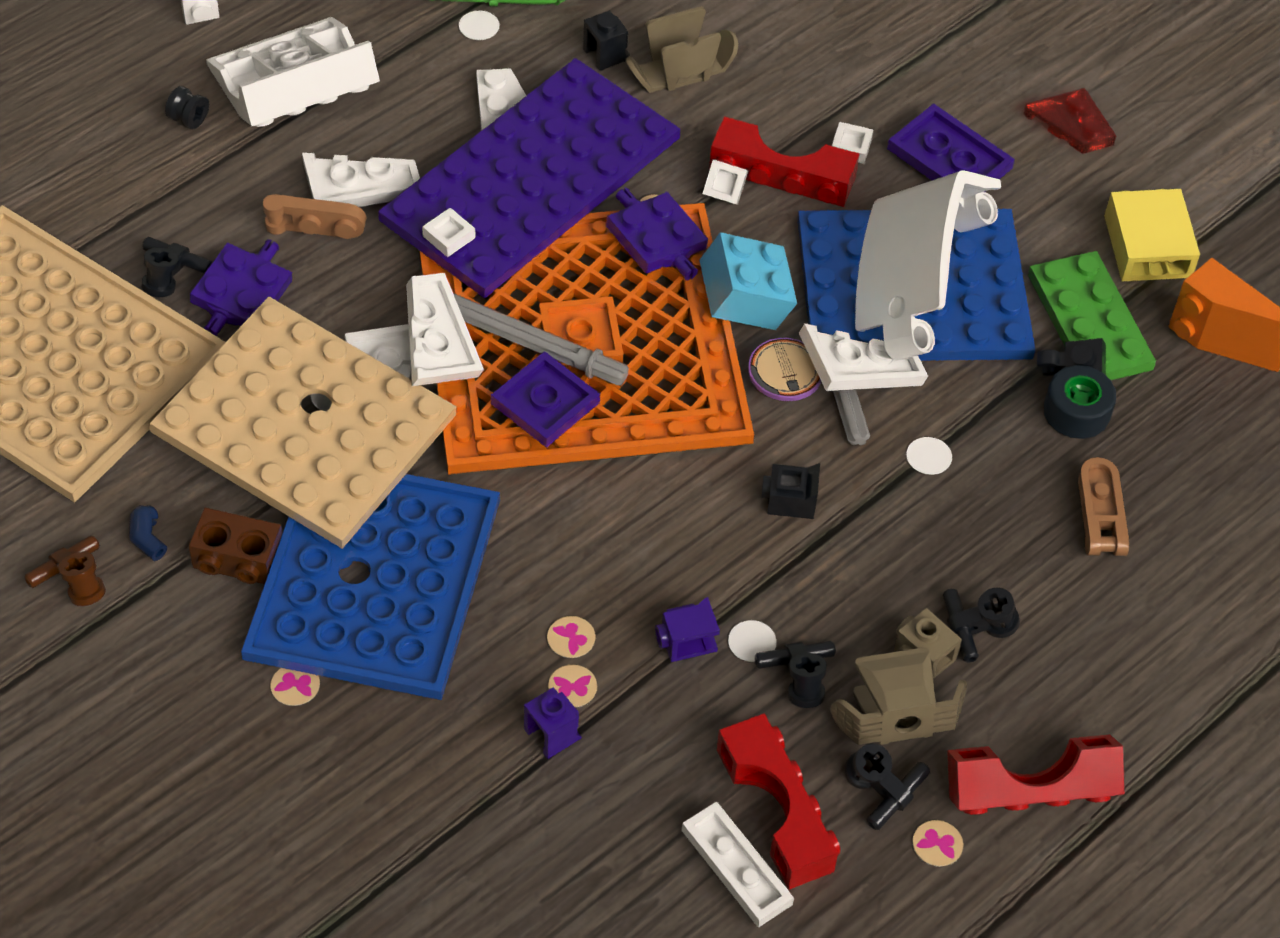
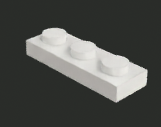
(737, 864)

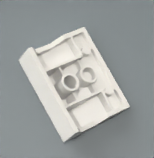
(294, 71)

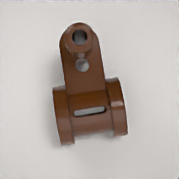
(77, 568)

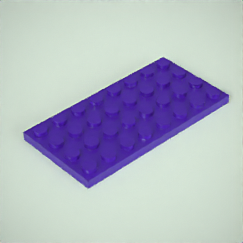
(532, 174)

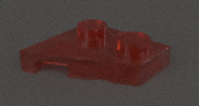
(1074, 119)

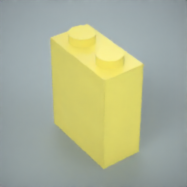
(1151, 235)

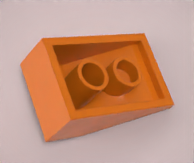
(1227, 317)

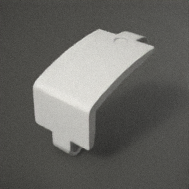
(909, 256)

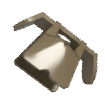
(680, 54)
(895, 694)

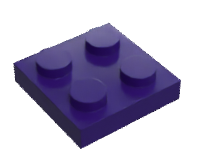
(545, 399)

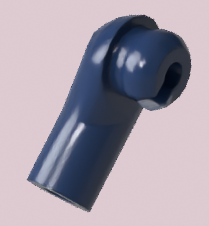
(141, 532)

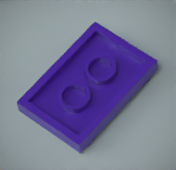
(943, 145)

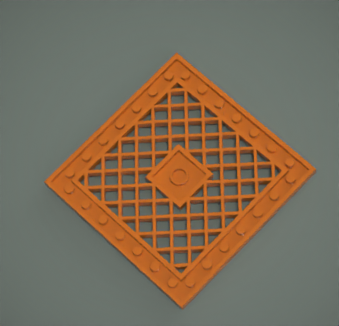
(594, 324)

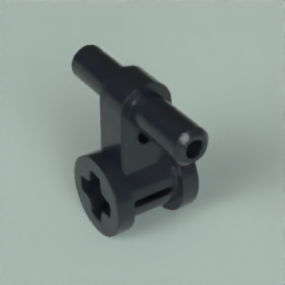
(164, 262)
(981, 618)
(805, 667)
(896, 793)

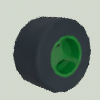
(1079, 401)

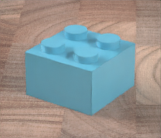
(748, 281)

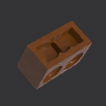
(239, 539)

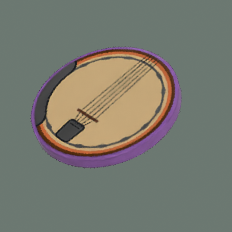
(783, 370)

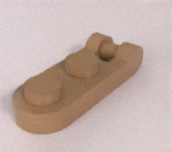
(313, 216)
(1103, 508)

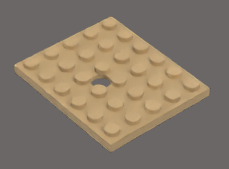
(316, 467)

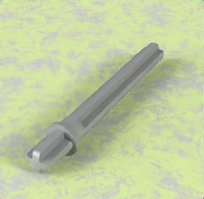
(538, 340)

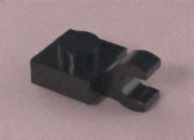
(1082, 352)

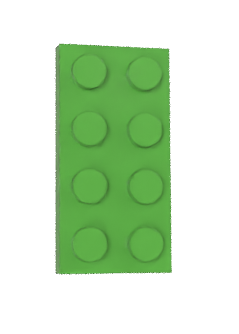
(1089, 306)

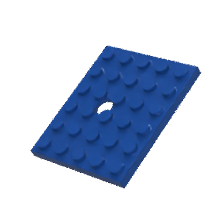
(985, 292)
(400, 621)

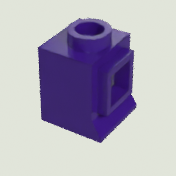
(688, 631)
(556, 719)

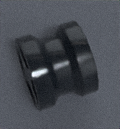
(187, 107)

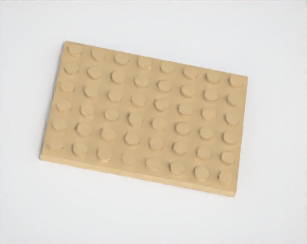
(81, 359)

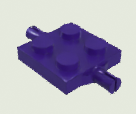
(657, 233)
(239, 285)

